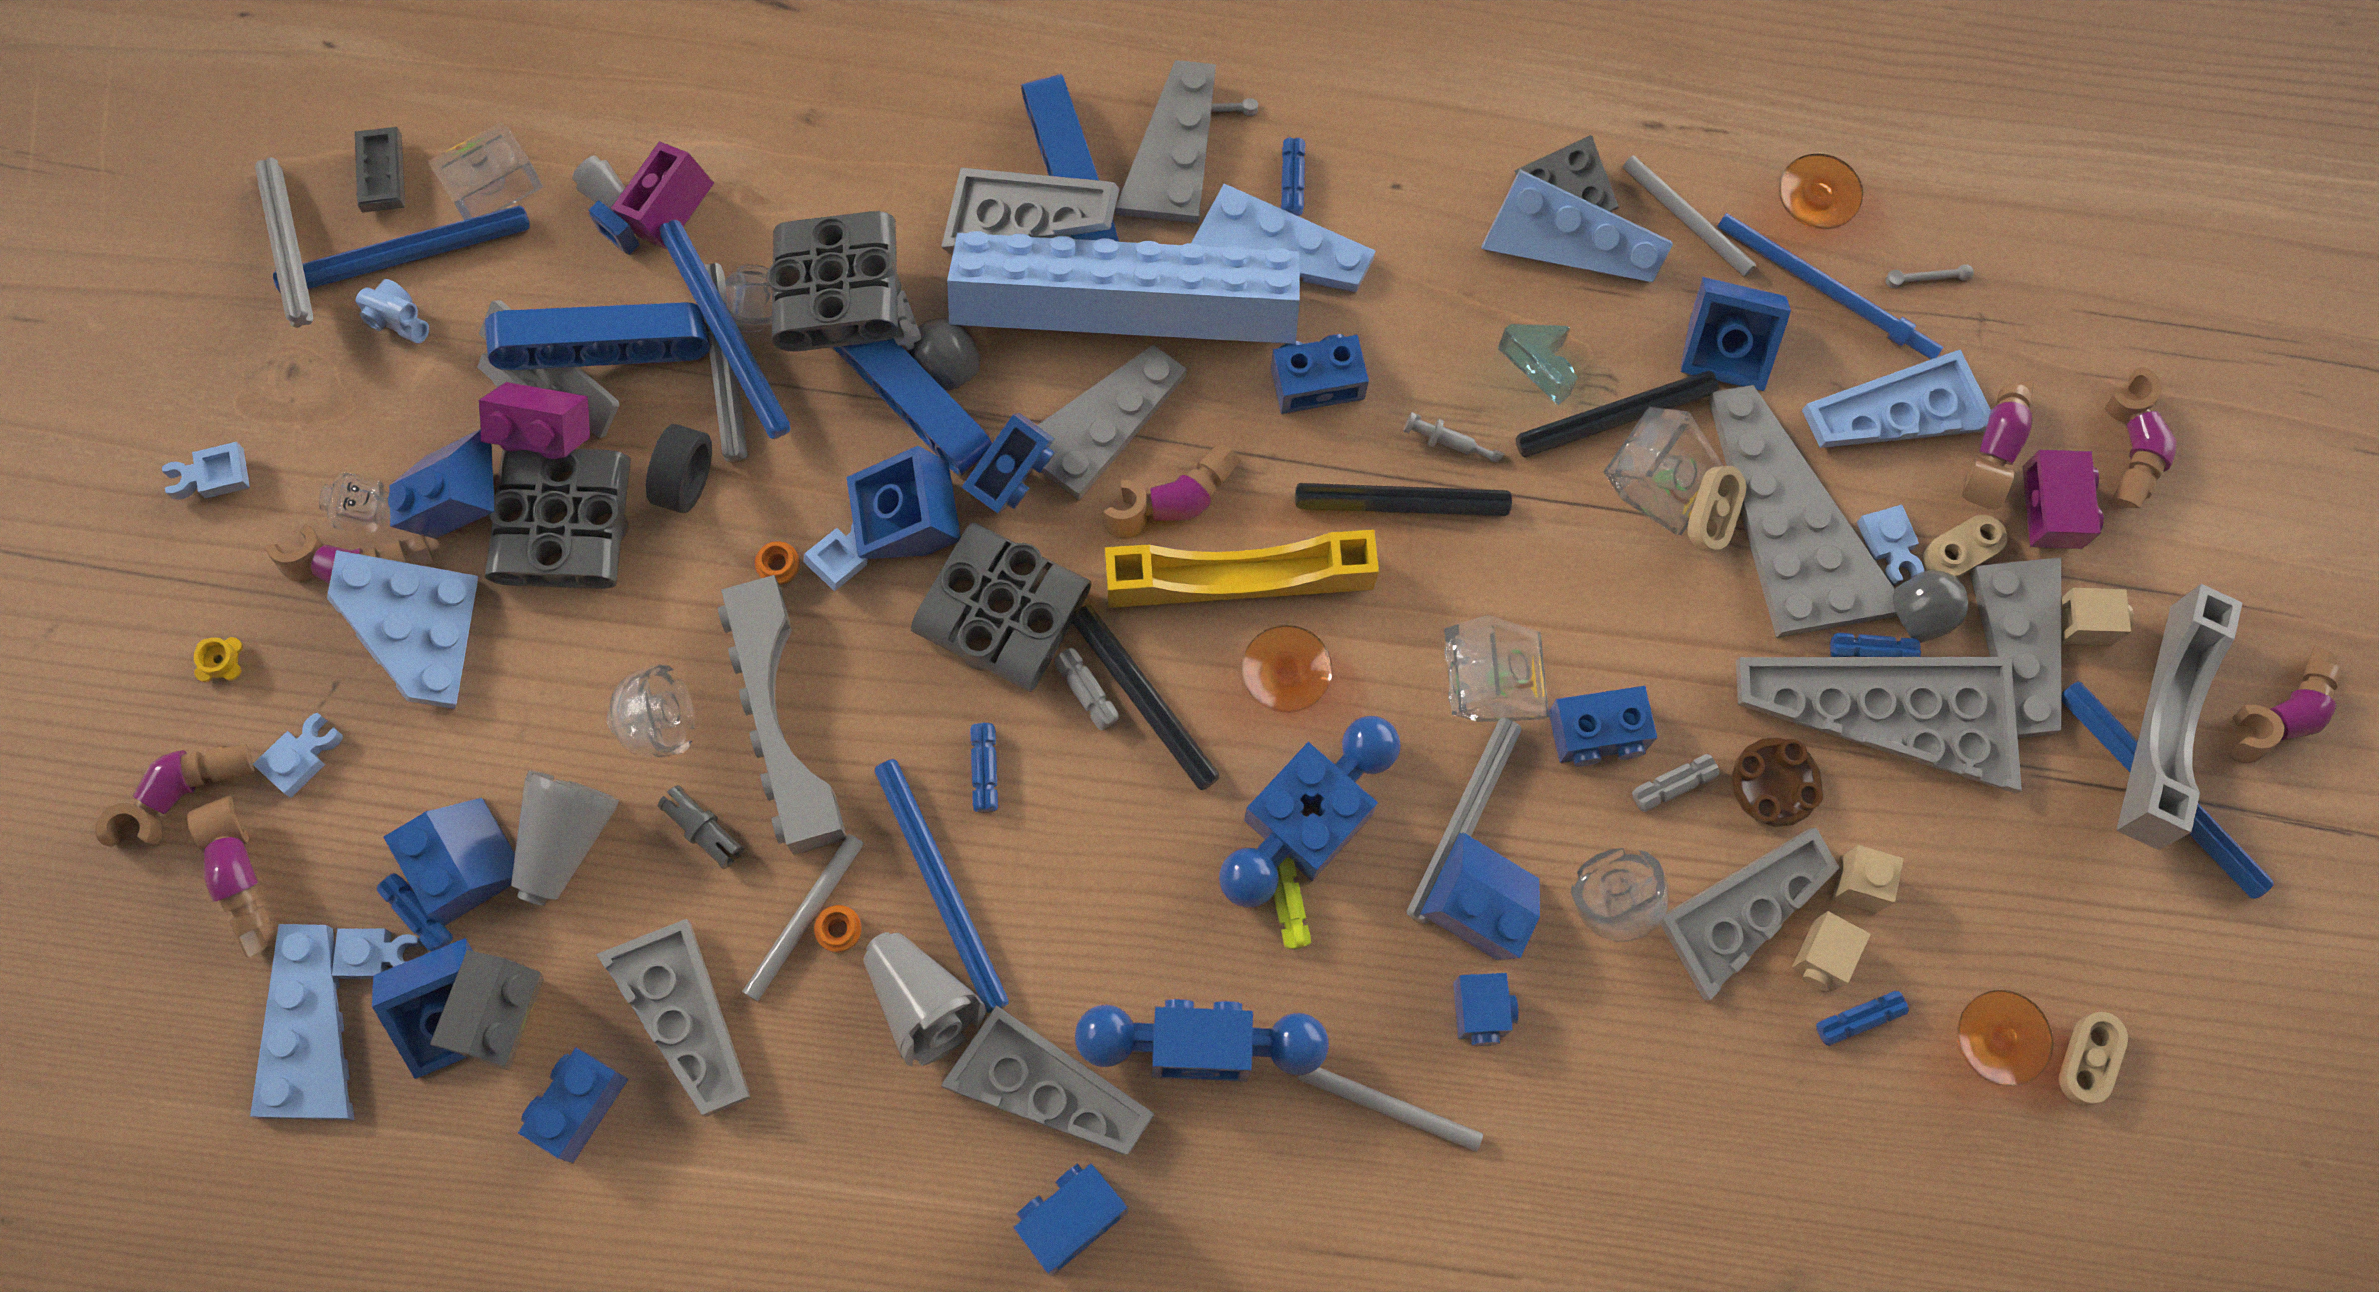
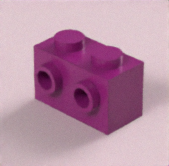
(662, 190)
(534, 419)
(2062, 499)

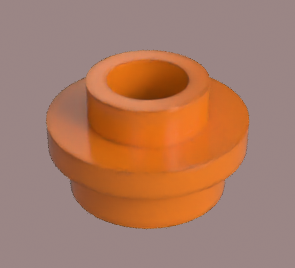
(772, 552)
(828, 918)

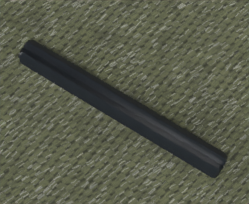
(1615, 413)
(1403, 499)
(1145, 697)

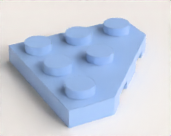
(408, 621)

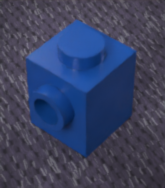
(1484, 1008)

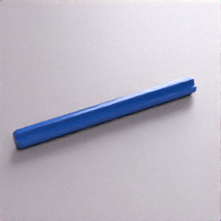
(414, 246)
(725, 329)
(2205, 829)
(941, 885)

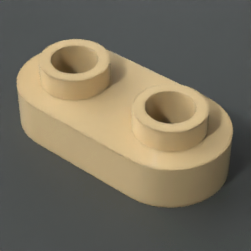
(1716, 512)
(1967, 546)
(2095, 1062)

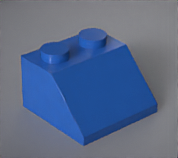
(1735, 333)
(444, 489)
(903, 506)
(453, 858)
(1485, 900)
(411, 1004)
(1070, 1217)

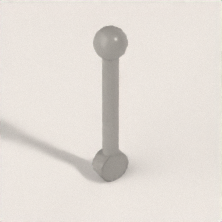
(1248, 107)
(1896, 278)

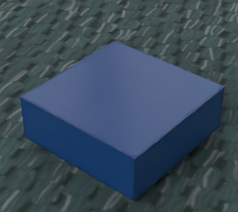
(613, 227)

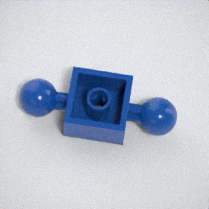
(1310, 778)
(1202, 1041)

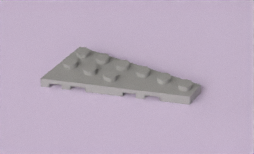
(1801, 543)
(1920, 708)

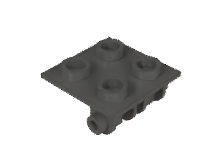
(1577, 171)

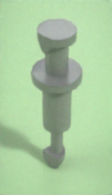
(1448, 437)

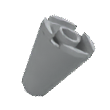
(555, 833)
(920, 999)

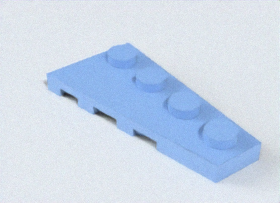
(1255, 224)
(1569, 231)
(1909, 404)
(301, 1042)

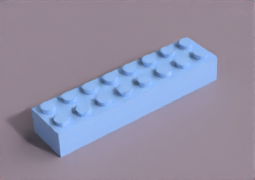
(1124, 287)

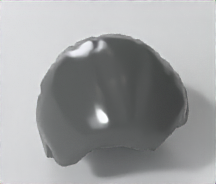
(946, 353)
(1931, 604)

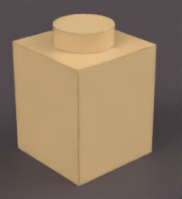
(2095, 616)
(1867, 879)
(1830, 952)

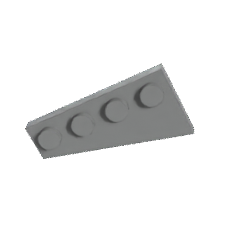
(1172, 155)
(1028, 205)
(1106, 418)
(2023, 622)
(1736, 915)
(677, 1004)
(1038, 1081)

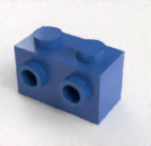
(1319, 373)
(1009, 462)
(1602, 725)
(571, 1105)

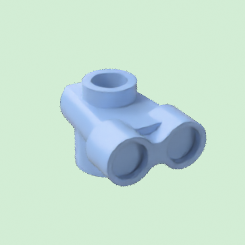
(394, 308)

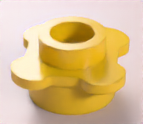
(206, 653)

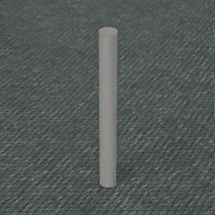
(1689, 216)
(803, 917)
(1394, 1108)

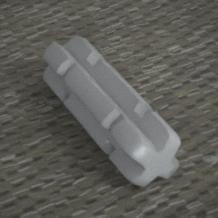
(907, 327)
(1086, 688)
(1675, 782)

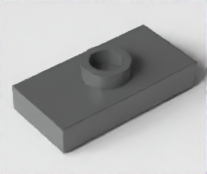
(379, 169)

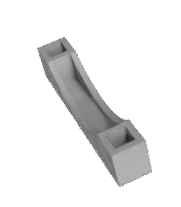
(760, 629)
(2161, 783)

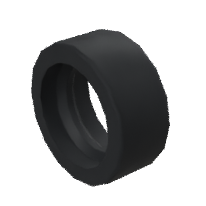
(678, 468)

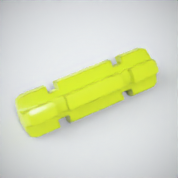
(1291, 907)

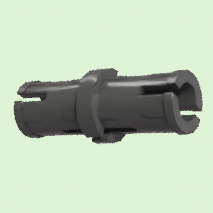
(700, 827)

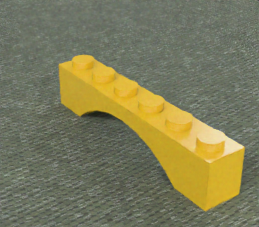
(1313, 566)

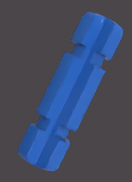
(1293, 175)
(1873, 646)
(984, 767)
(408, 908)
(1862, 1018)

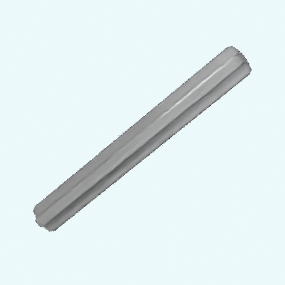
(284, 243)
(726, 388)
(1469, 808)

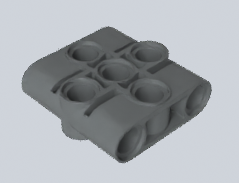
(834, 281)
(588, 550)
(958, 618)

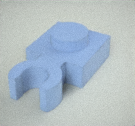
(214, 472)
(1891, 537)
(835, 558)
(295, 760)
(368, 952)

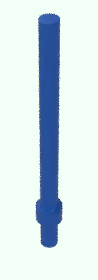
(1899, 331)

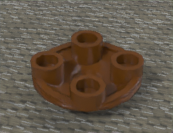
(1777, 781)

